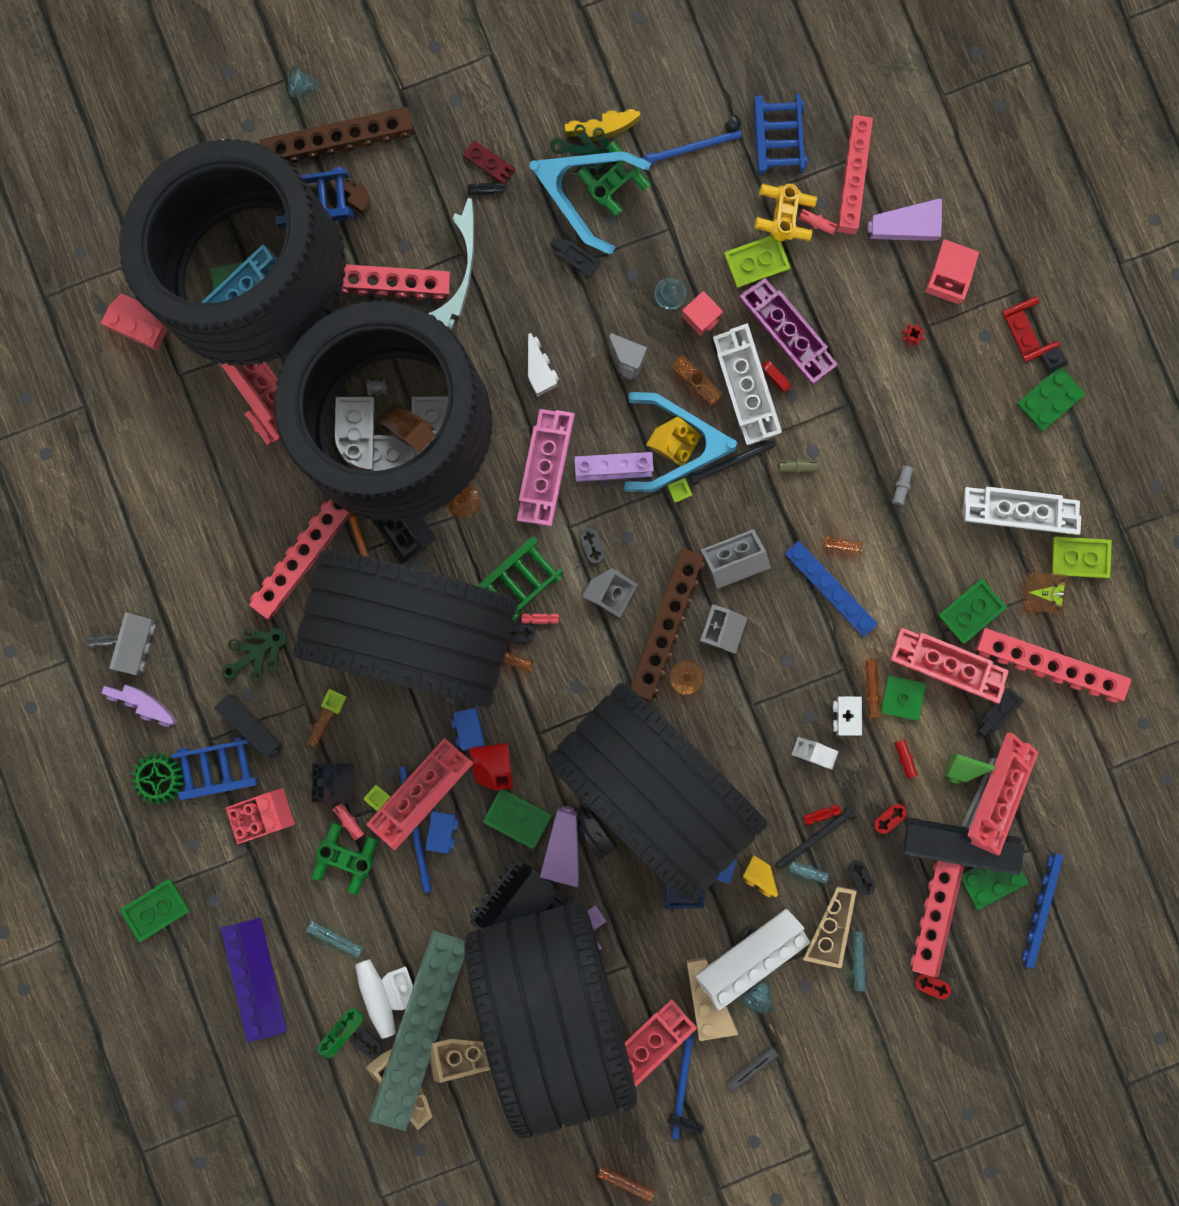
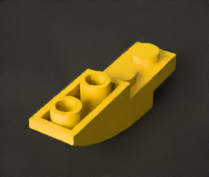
(612, 124)

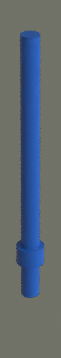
(652, 158)
(688, 1043)

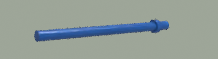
(418, 845)

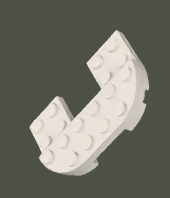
(378, 452)

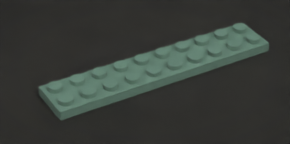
(418, 1031)

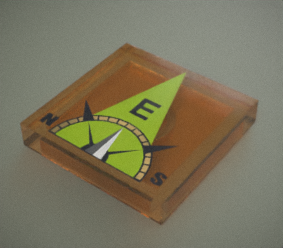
(1045, 592)

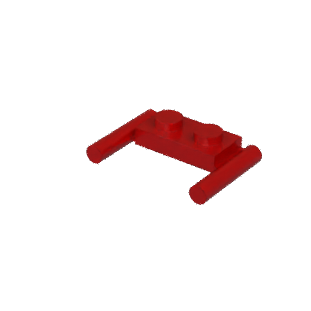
(1023, 332)

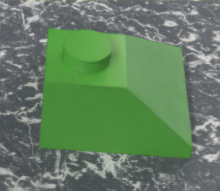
(964, 769)

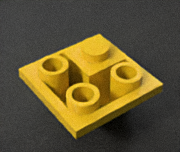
(674, 441)
(759, 873)

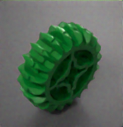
(140, 780)

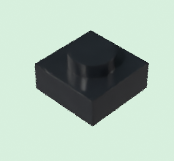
(1054, 359)

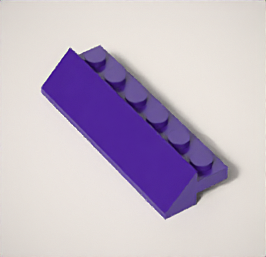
(254, 979)

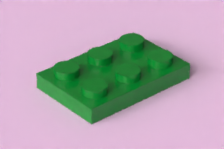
(1050, 399)
(972, 611)
(517, 818)
(988, 886)
(154, 910)

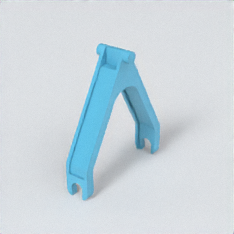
(551, 175)
(716, 447)

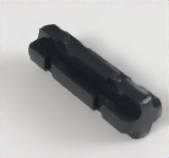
(485, 188)
(685, 1124)

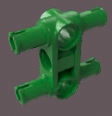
(612, 181)
(344, 858)

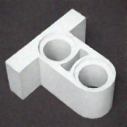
(815, 752)

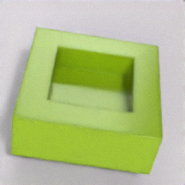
(679, 490)
(334, 701)
(377, 797)

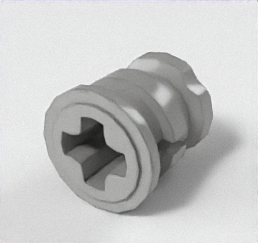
(377, 387)

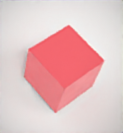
(702, 314)

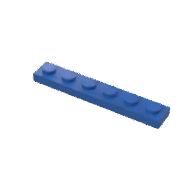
(831, 589)
(1040, 916)

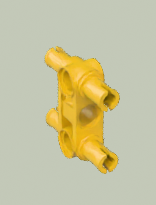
(785, 212)

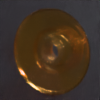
(468, 508)
(696, 677)

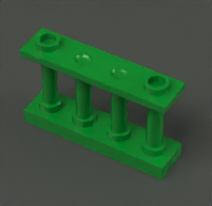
(515, 561)

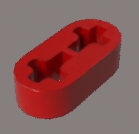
(776, 377)
(893, 821)
(934, 982)

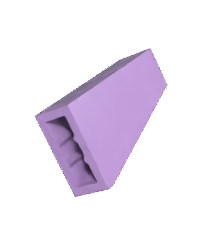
(909, 223)
(562, 854)

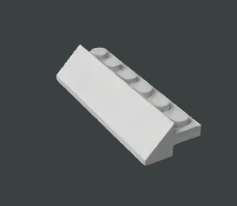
(747, 384)
(1021, 510)
(752, 959)

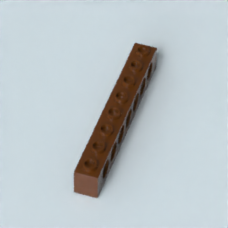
(345, 129)
(407, 427)
(696, 562)

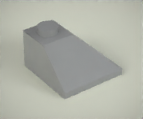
(610, 591)

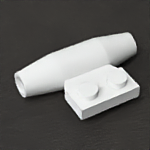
(383, 995)

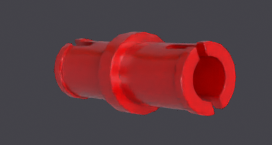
(906, 759)

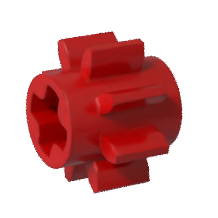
(915, 330)

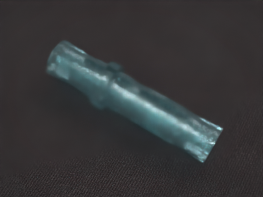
(313, 929)
(859, 961)

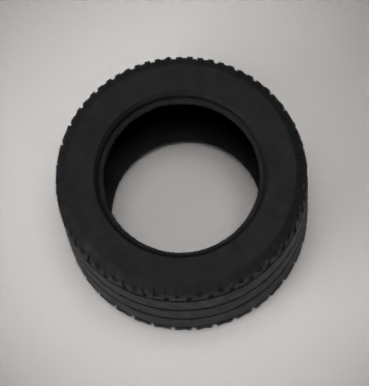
(548, 1021)

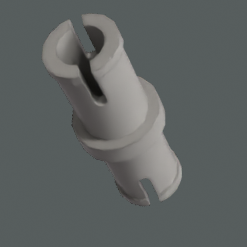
(902, 485)

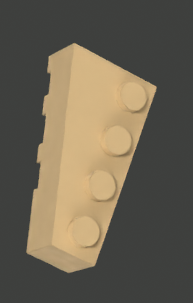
(832, 933)
(709, 1021)

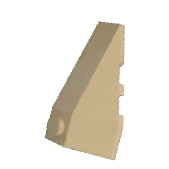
(457, 1059)
(421, 1111)

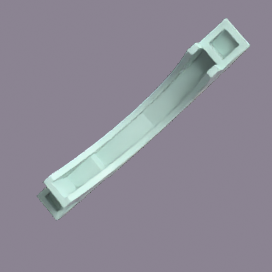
(455, 305)

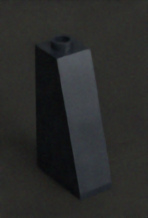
(248, 725)

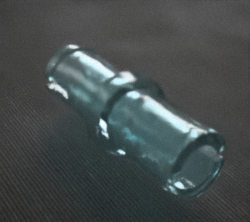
(809, 872)

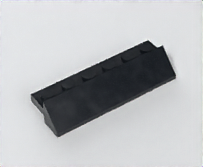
(953, 845)

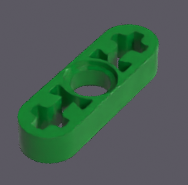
(353, 1019)

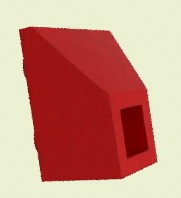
(492, 766)

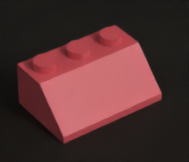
(134, 321)

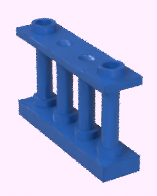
(763, 126)
(341, 211)
(227, 782)

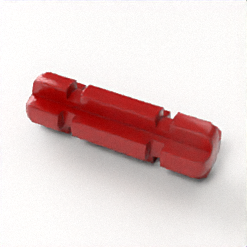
(822, 814)

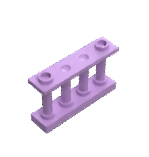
(613, 466)

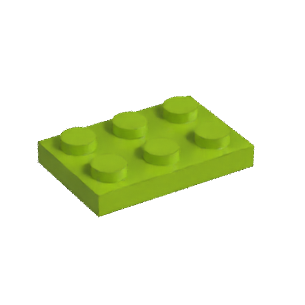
(756, 261)
(1081, 557)

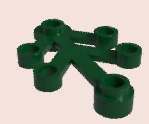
(589, 150)
(257, 652)

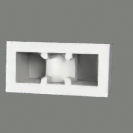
(854, 707)

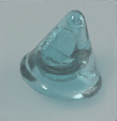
(300, 82)
(670, 293)
(759, 997)

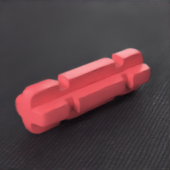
(540, 618)

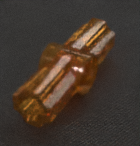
(687, 371)

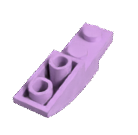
(147, 705)

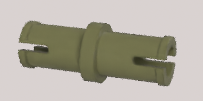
(797, 466)

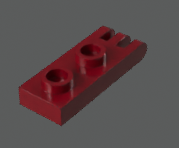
(488, 162)

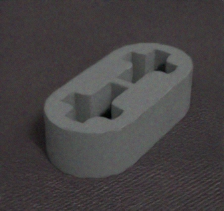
(596, 543)

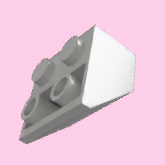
(723, 629)

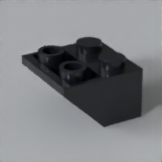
(332, 782)

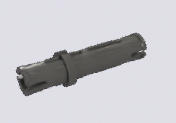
(751, 1069)

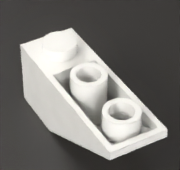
(539, 373)

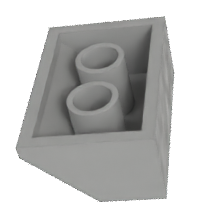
(627, 356)
(735, 558)
(133, 644)

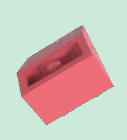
(952, 272)
(260, 816)

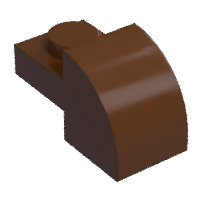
(359, 197)

